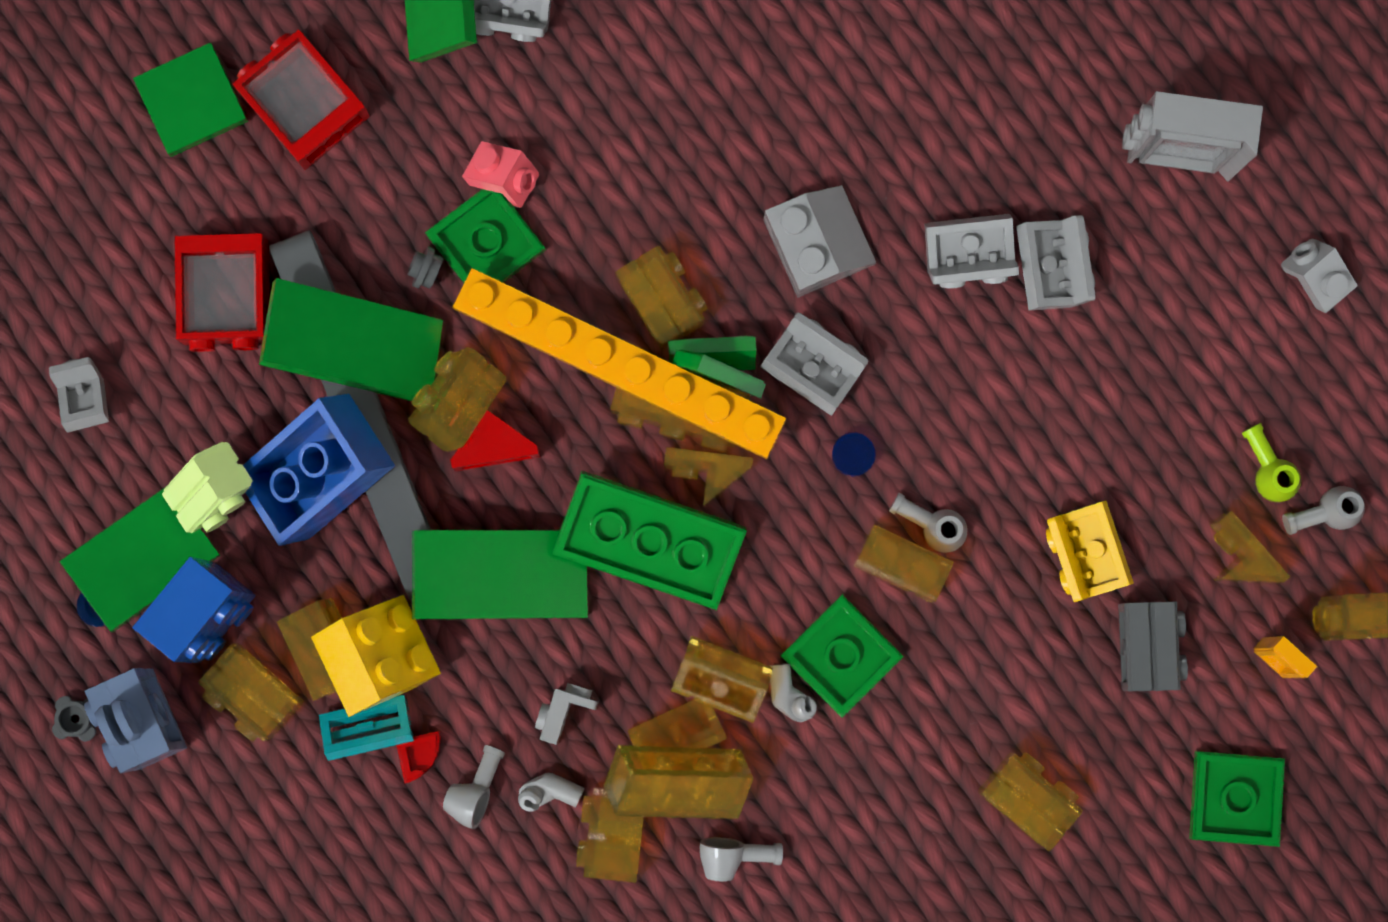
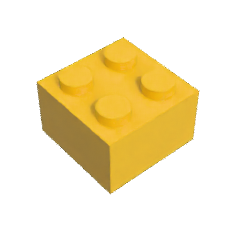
(375, 655)

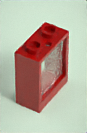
(300, 98)
(221, 290)

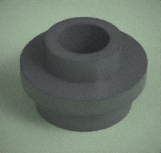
(425, 268)

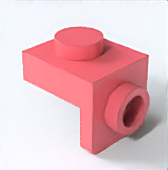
(502, 171)

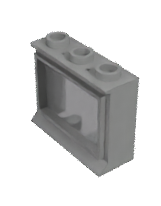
(1194, 134)

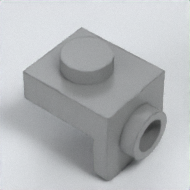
(1320, 273)
(80, 394)
(553, 716)

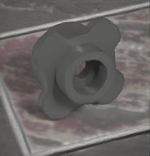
(63, 720)

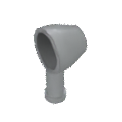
(1328, 511)
(932, 524)
(469, 801)
(723, 856)

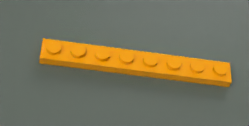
(620, 363)

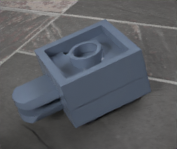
(134, 720)

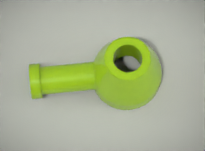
(1270, 467)

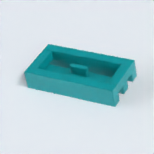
(367, 743)

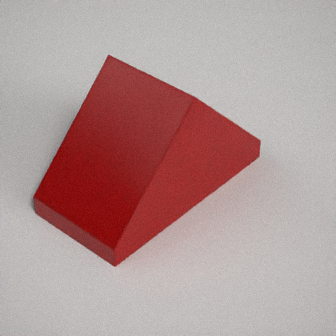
(493, 444)

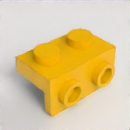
(1088, 552)

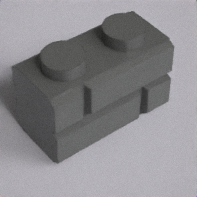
(1151, 646)

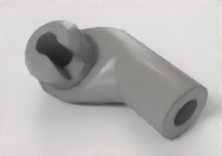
(788, 698)
(547, 788)

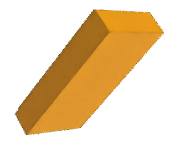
(1284, 657)

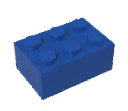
(315, 469)
(195, 612)

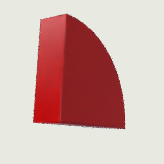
(418, 755)

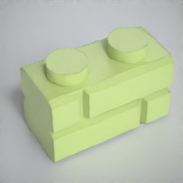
(208, 488)

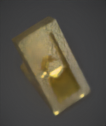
(720, 468)
(1253, 560)

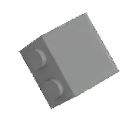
(818, 239)

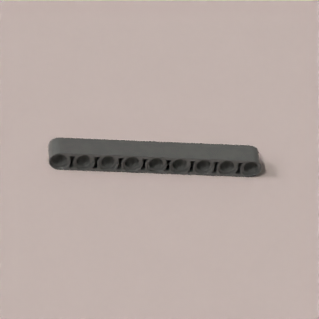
(393, 495)

